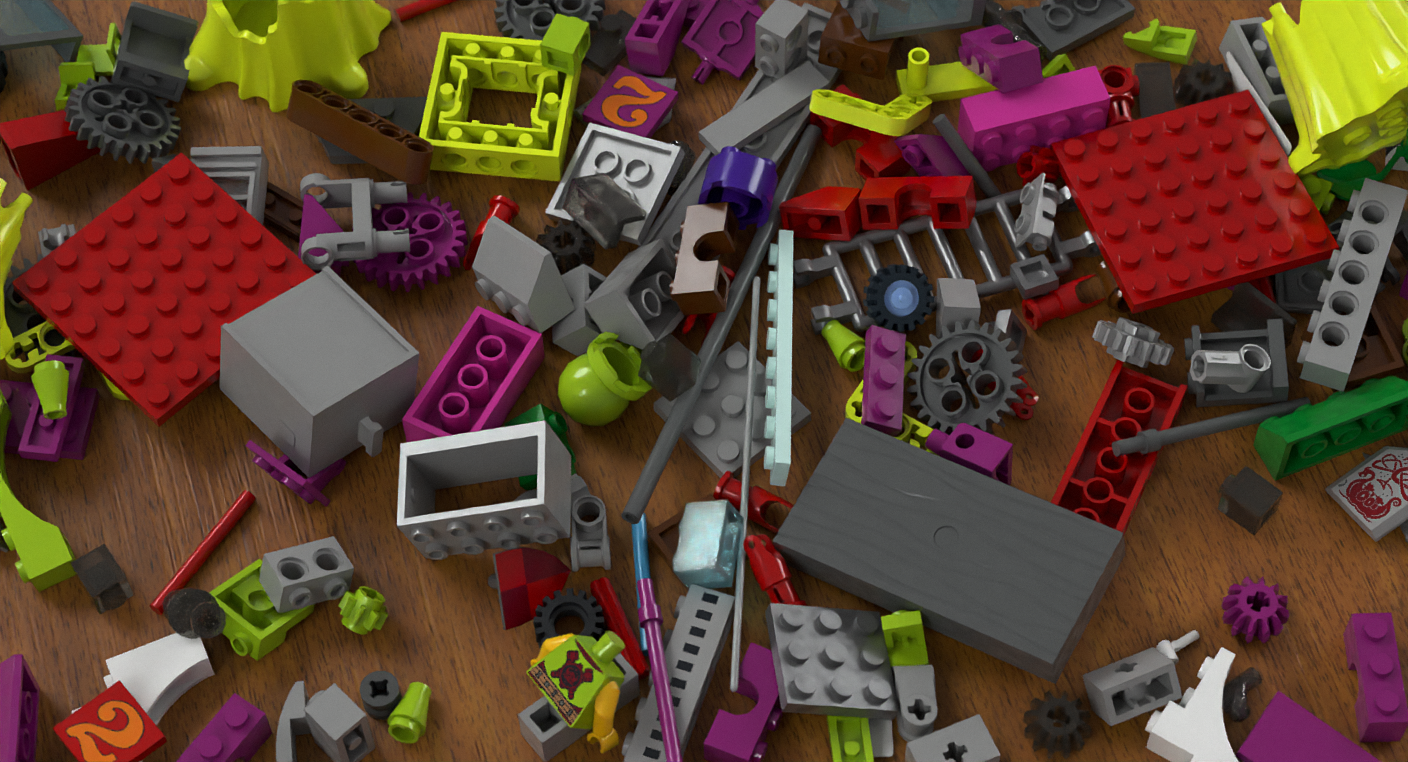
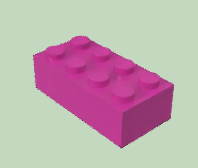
(1005, 124)
(476, 378)

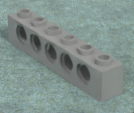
(1333, 364)

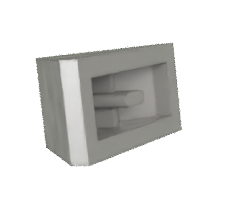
(956, 302)

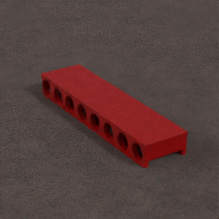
(1097, 480)

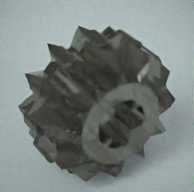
(1202, 83)
(568, 246)
(1060, 710)

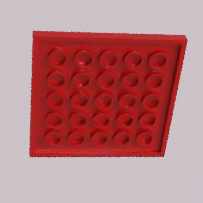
(1192, 201)
(156, 282)

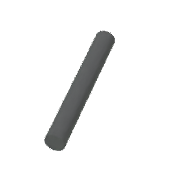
(966, 156)

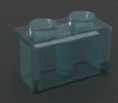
(708, 544)

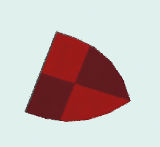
(523, 580)

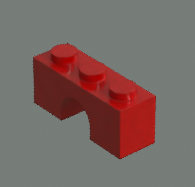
(879, 153)
(891, 200)

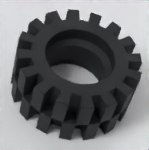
(568, 606)

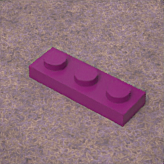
(883, 380)
(43, 436)

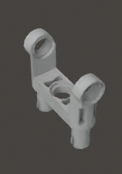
(364, 240)

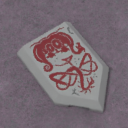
(1376, 491)

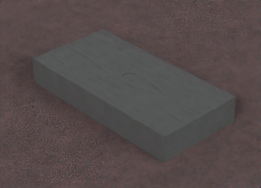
(953, 544)

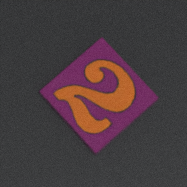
(630, 103)

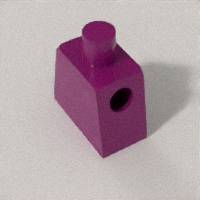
(974, 450)

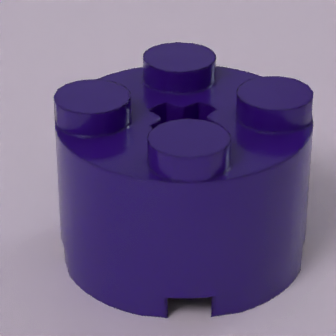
(743, 182)

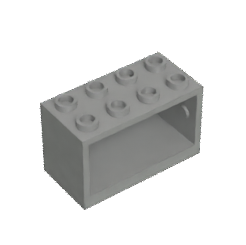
(479, 459)

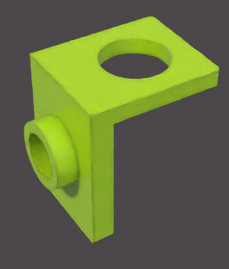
(103, 54)

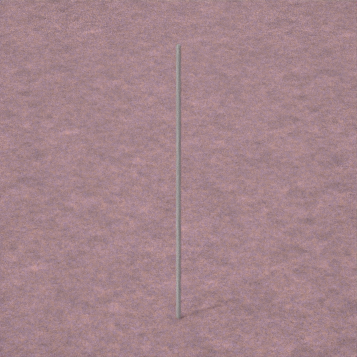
(745, 485)

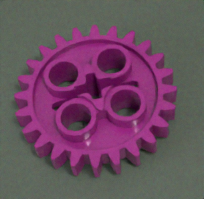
(435, 243)

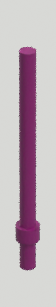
(651, 619)

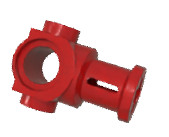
(1121, 89)

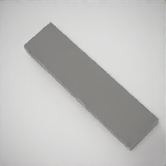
(764, 109)

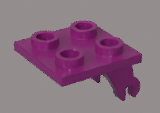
(283, 471)

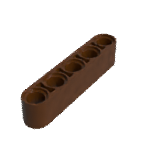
(360, 132)

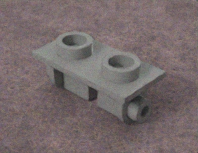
(1036, 201)

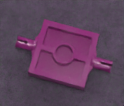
(724, 37)

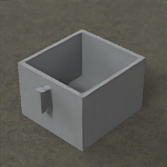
(318, 372)

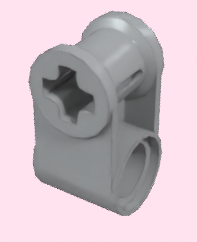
(589, 539)
(915, 700)

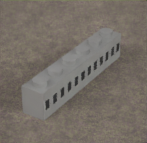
(691, 660)

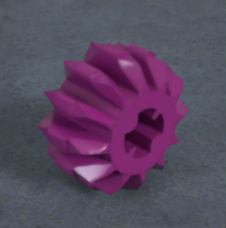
(1239, 611)

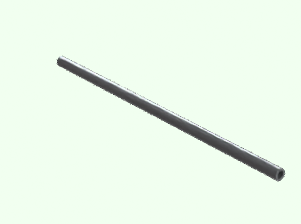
(720, 328)

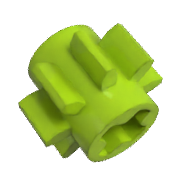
(363, 610)

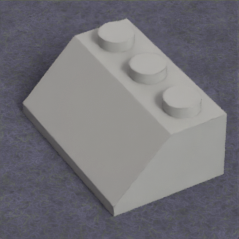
(520, 277)
(637, 297)

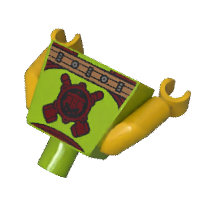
(582, 682)

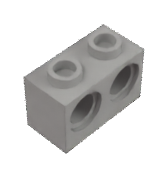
(781, 38)
(306, 574)

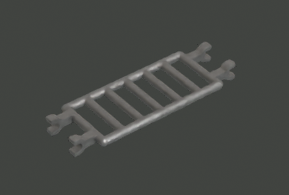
(831, 264)

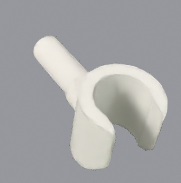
(1169, 649)

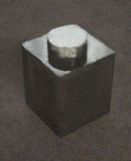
(669, 367)
(1249, 499)
(102, 579)

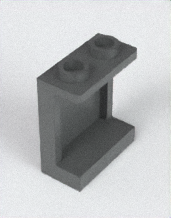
(154, 51)
(1271, 387)

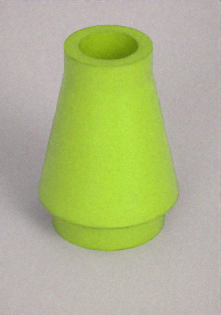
(845, 345)
(51, 385)
(410, 715)

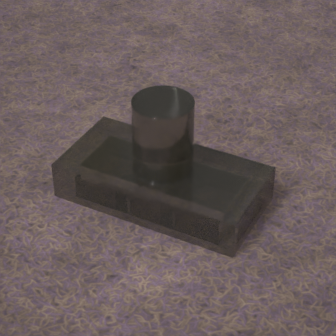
(609, 44)

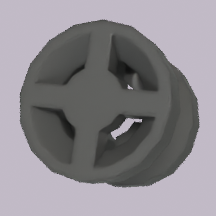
(380, 704)

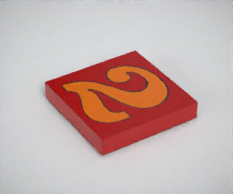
(110, 729)

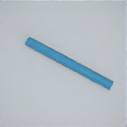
(641, 565)

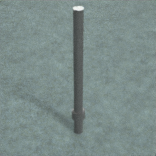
(1152, 440)

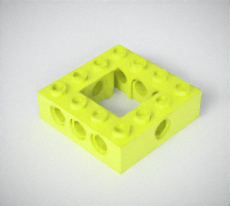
(490, 149)

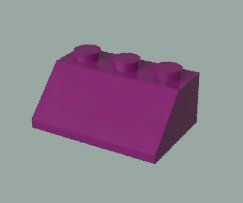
(18, 711)

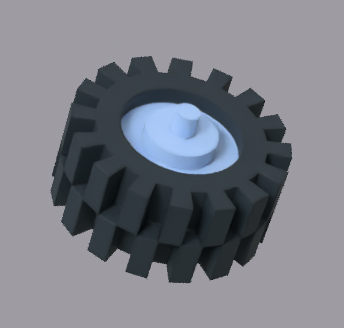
(898, 297)

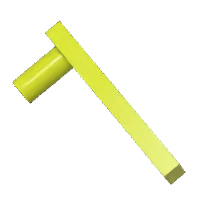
(939, 81)

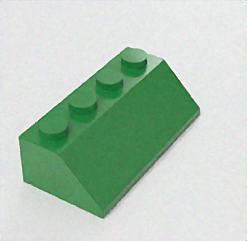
(1333, 426)

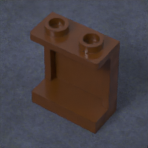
(848, 49)

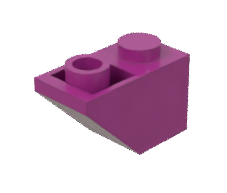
(930, 155)

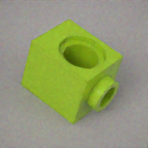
(565, 44)

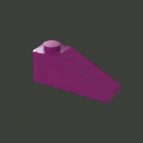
(655, 36)

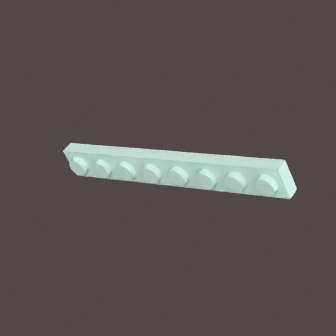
(779, 366)

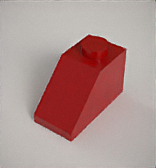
(823, 214)

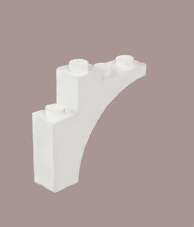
(160, 672)
(1196, 726)

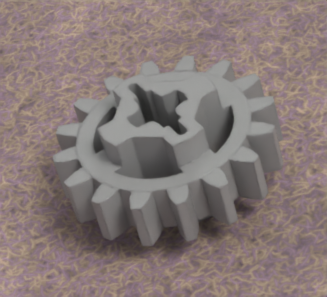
(1133, 342)

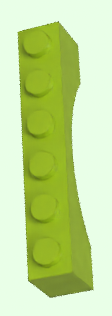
(40, 545)

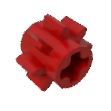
(1035, 162)

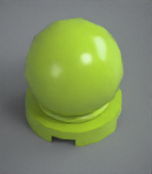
(601, 382)

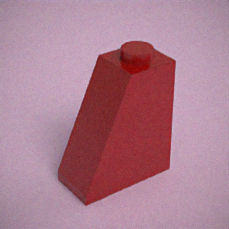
(42, 147)

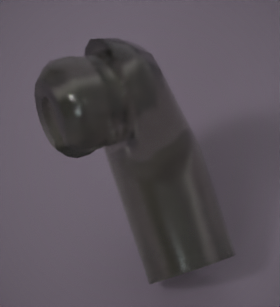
(1235, 694)

